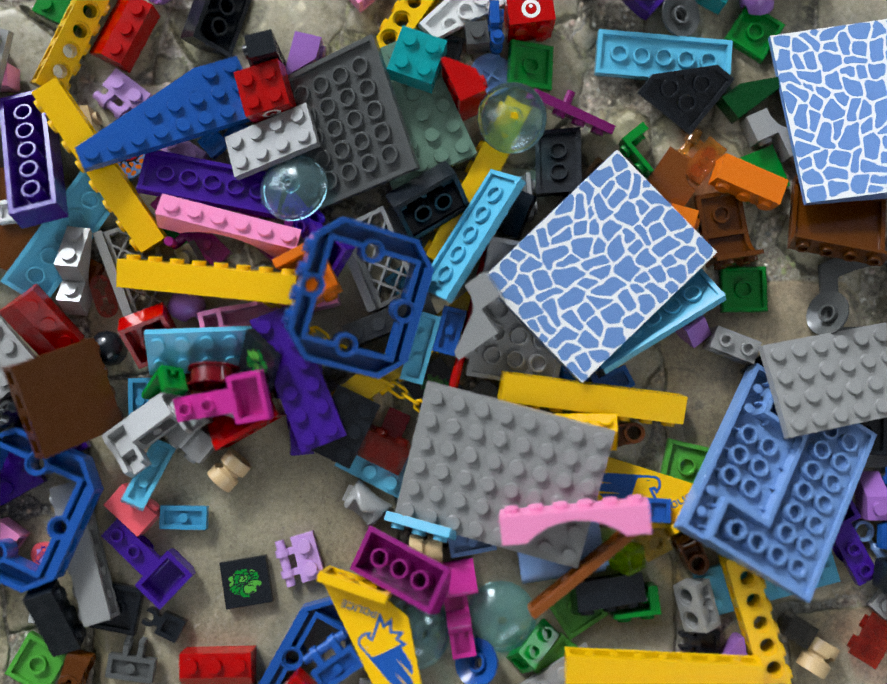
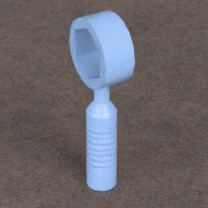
(869, 535)

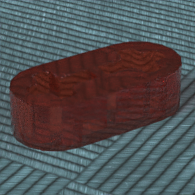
(97, 297)

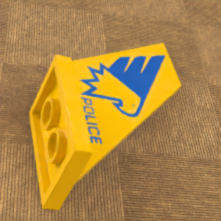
(626, 479)
(374, 625)

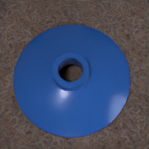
(469, 669)

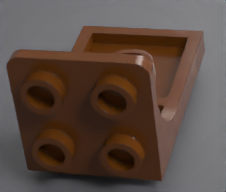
(725, 229)

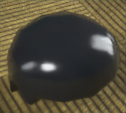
(112, 347)

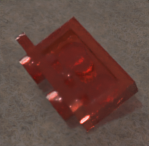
(384, 449)
(871, 642)

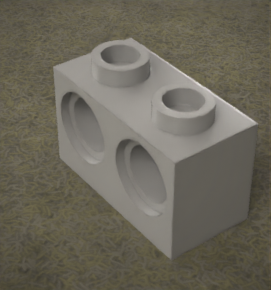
(732, 345)
(697, 605)

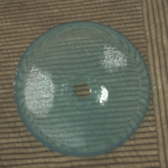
(500, 128)
(298, 197)
(499, 600)
(435, 643)

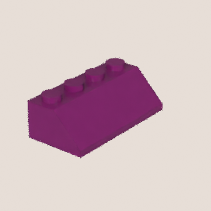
(402, 570)

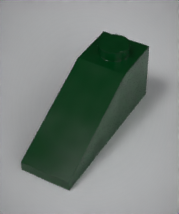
(745, 97)

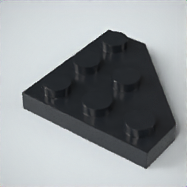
(686, 94)

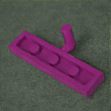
(579, 117)
(208, 243)

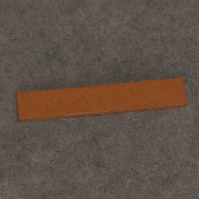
(575, 576)

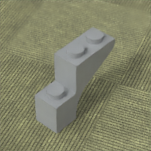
(763, 129)
(73, 267)
(480, 326)

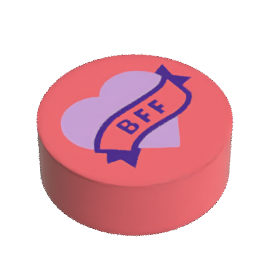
(38, 551)

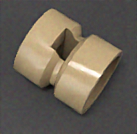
(229, 470)
(427, 546)
(817, 657)

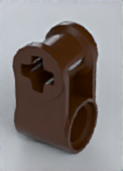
(623, 438)
(688, 550)
(77, 667)

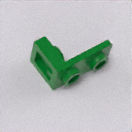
(628, 150)
(166, 380)
(644, 612)
(535, 647)

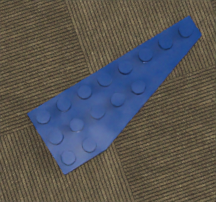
(186, 109)

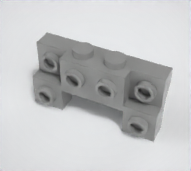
(142, 429)

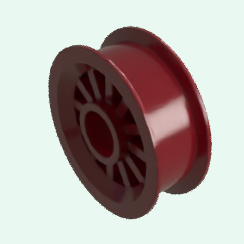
(210, 375)

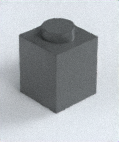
(476, 37)

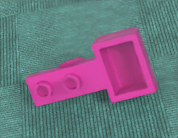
(245, 398)
(457, 610)

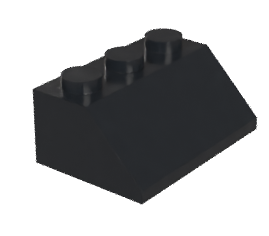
(215, 25)
(428, 200)

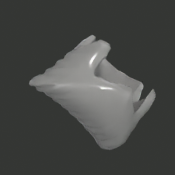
(366, 503)

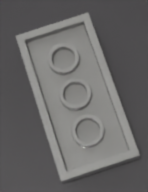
(272, 141)

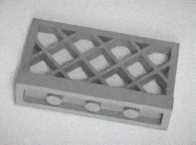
(109, 258)
(362, 272)

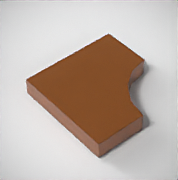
(670, 177)

